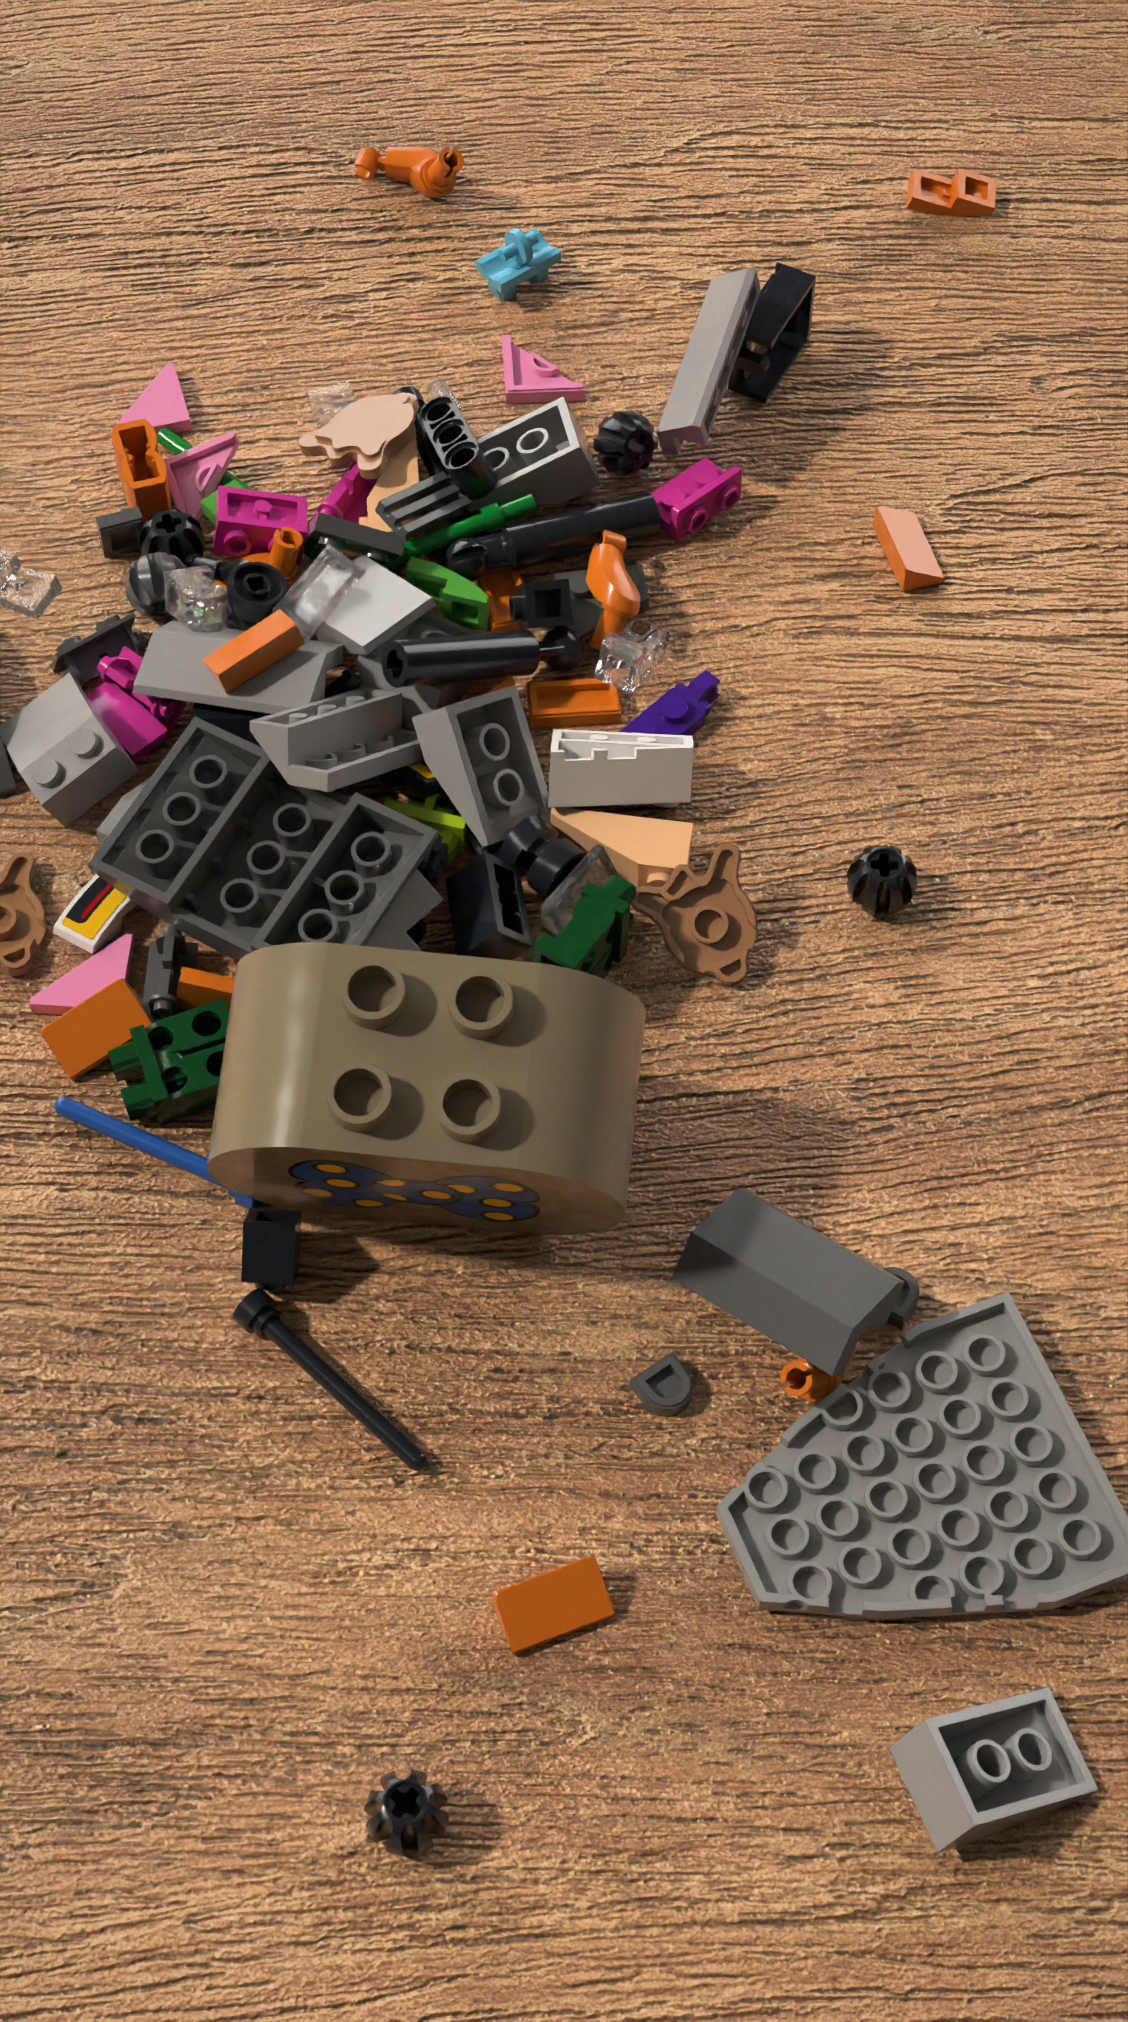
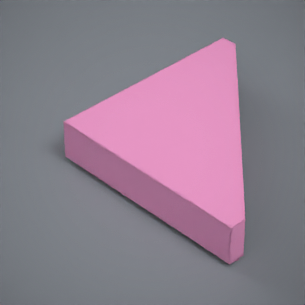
(533, 378)
(161, 404)
(198, 472)
(86, 979)

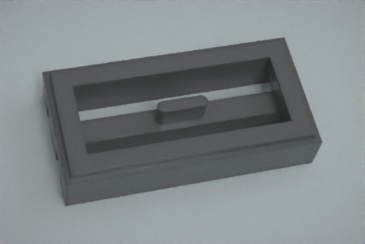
(417, 500)

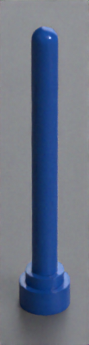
(144, 1142)

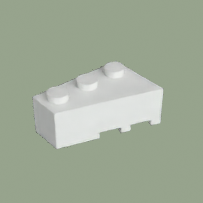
(619, 769)

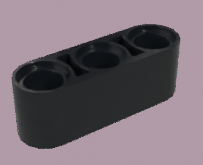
(458, 447)

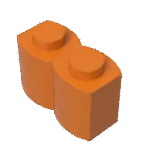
(141, 467)

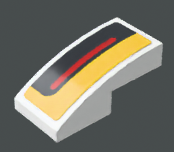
(93, 915)

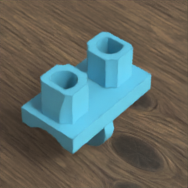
(520, 259)

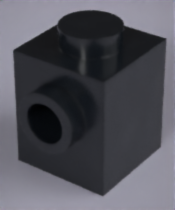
(542, 605)
(271, 1248)

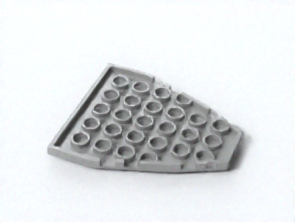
(933, 1486)

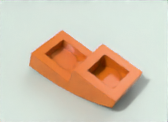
(962, 196)

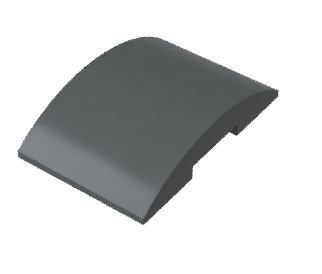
(252, 860)

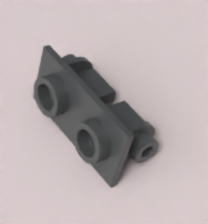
(82, 655)
(164, 967)

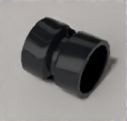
(253, 593)
(540, 854)

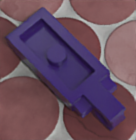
(679, 710)

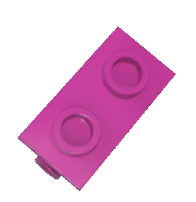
(348, 497)
(122, 673)

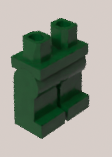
(595, 931)
(178, 1061)

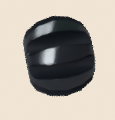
(625, 443)
(172, 533)
(882, 879)
(405, 1796)

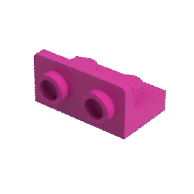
(696, 497)
(250, 518)

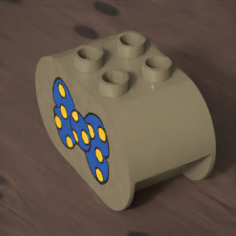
(428, 1088)

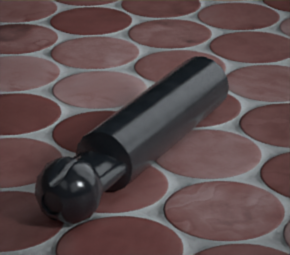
(554, 537)
(478, 656)

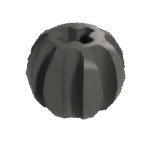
(146, 583)

